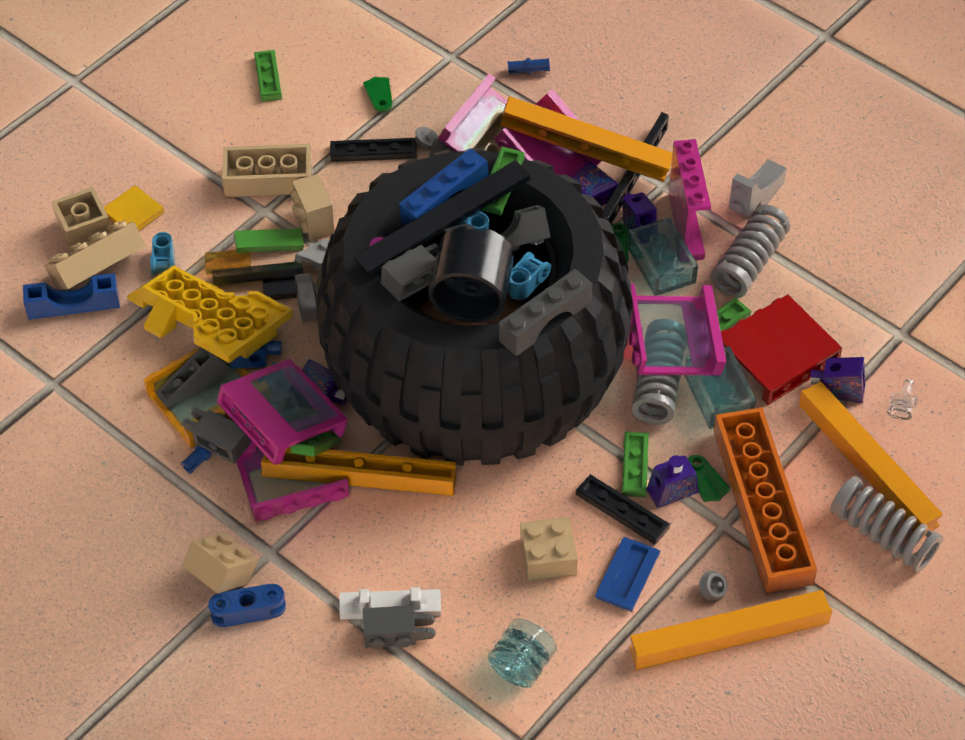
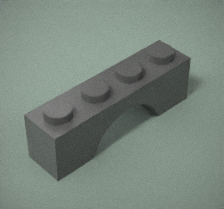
(527, 226)
(524, 325)

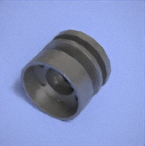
(306, 297)

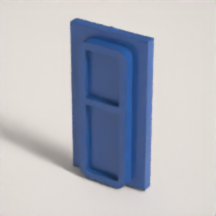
(627, 574)

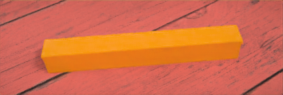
(586, 139)
(868, 456)
(366, 471)
(729, 629)

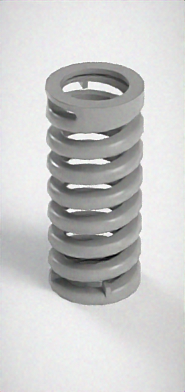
(758, 246)
(661, 393)
(928, 548)

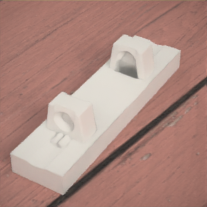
(423, 600)

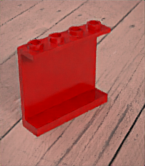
(780, 346)

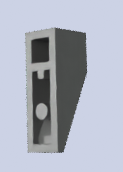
(193, 377)

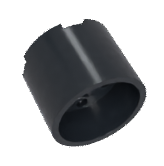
(471, 274)

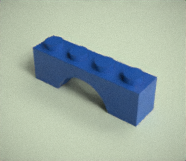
(457, 176)
(45, 301)

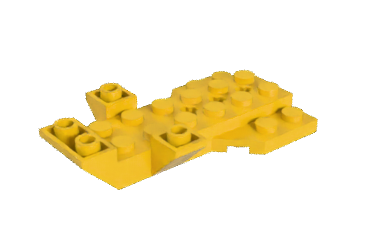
(220, 321)

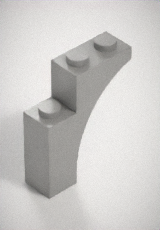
(757, 190)

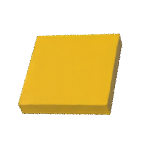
(134, 207)

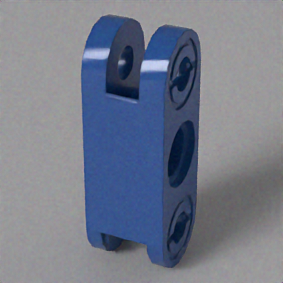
(266, 601)

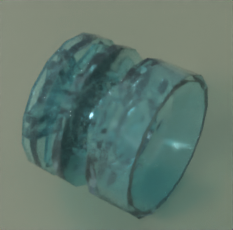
(522, 653)

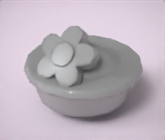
(425, 137)
(713, 586)

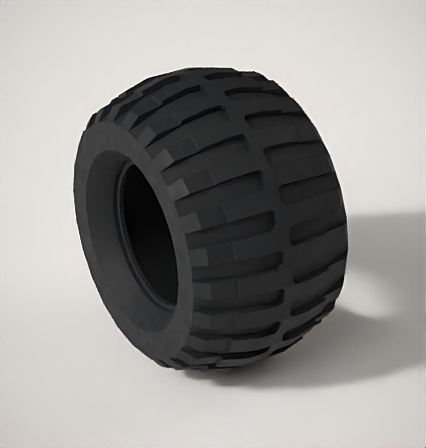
(456, 385)

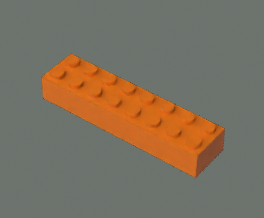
(764, 500)

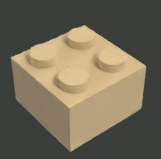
(312, 207)
(80, 215)
(548, 548)
(220, 562)

